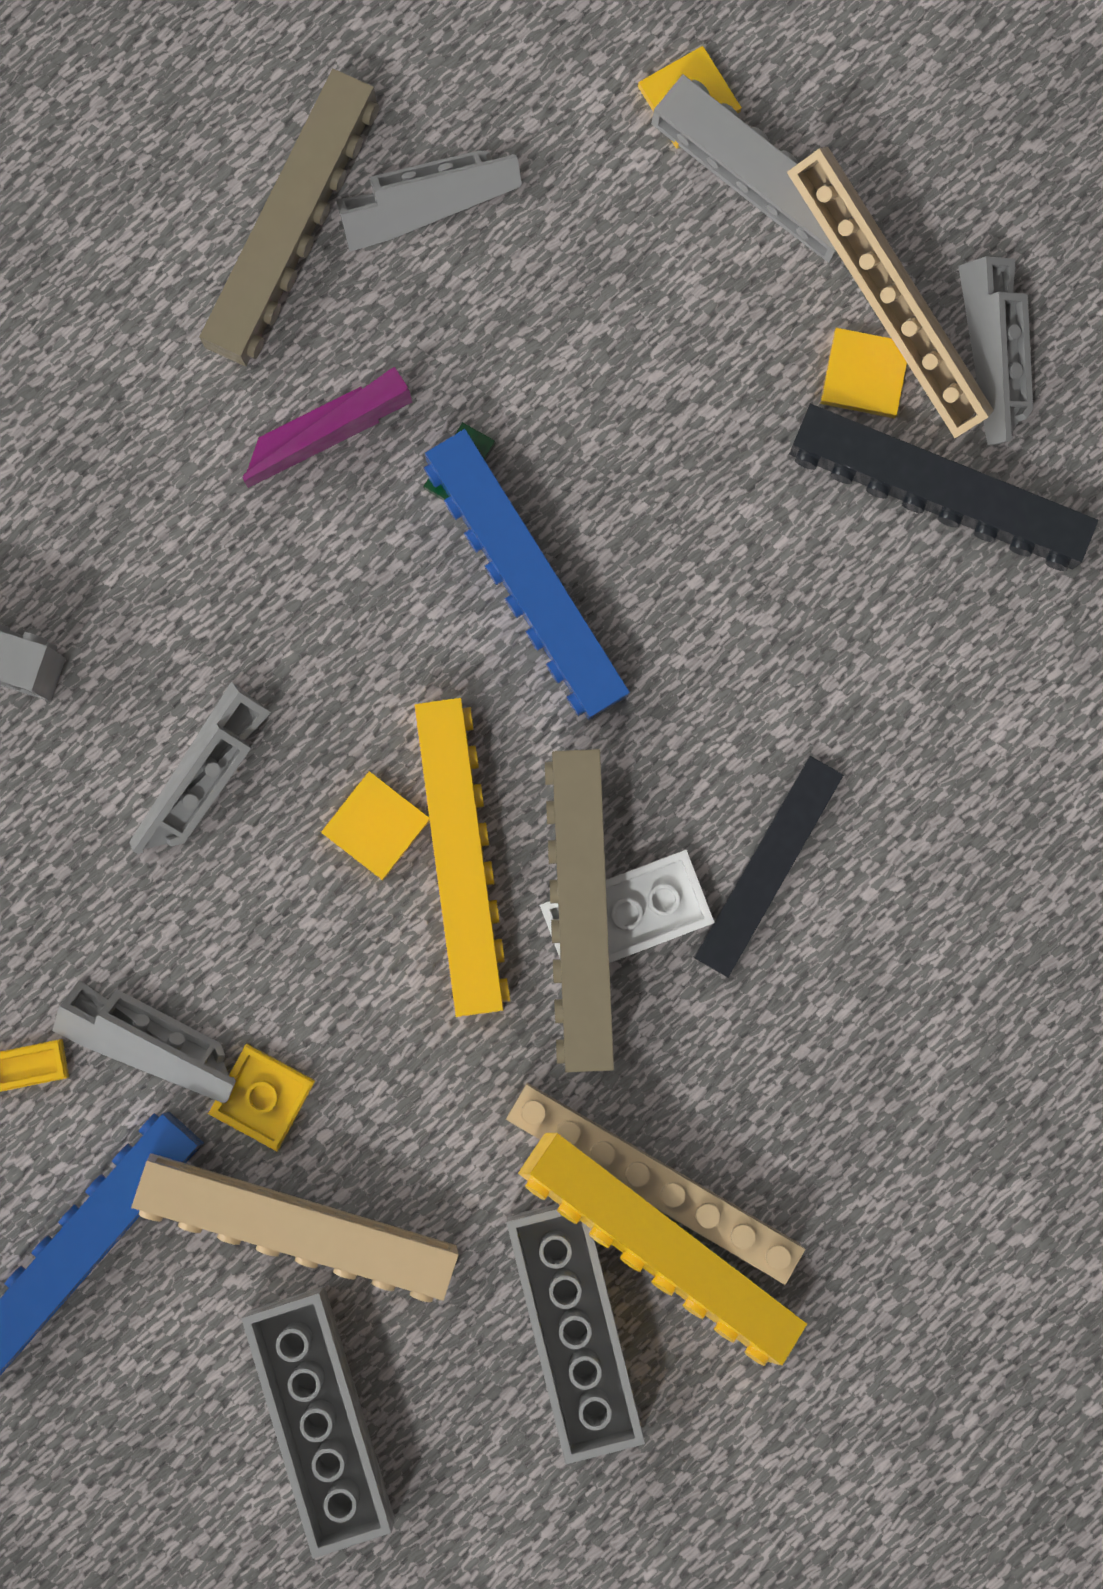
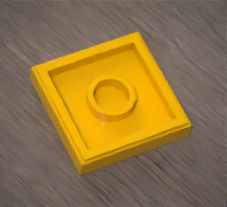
(695, 66)
(864, 373)
(375, 825)
(263, 1097)

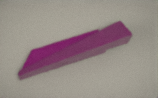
(326, 426)

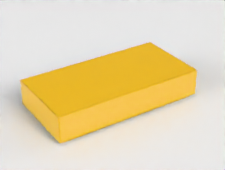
(32, 1065)

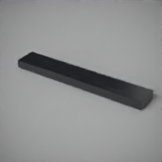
(768, 866)

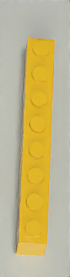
(459, 857)
(662, 1249)

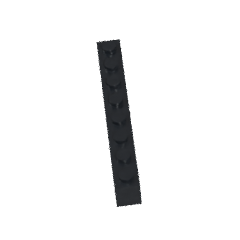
(943, 488)

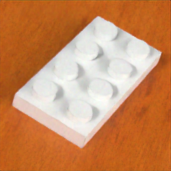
(649, 906)

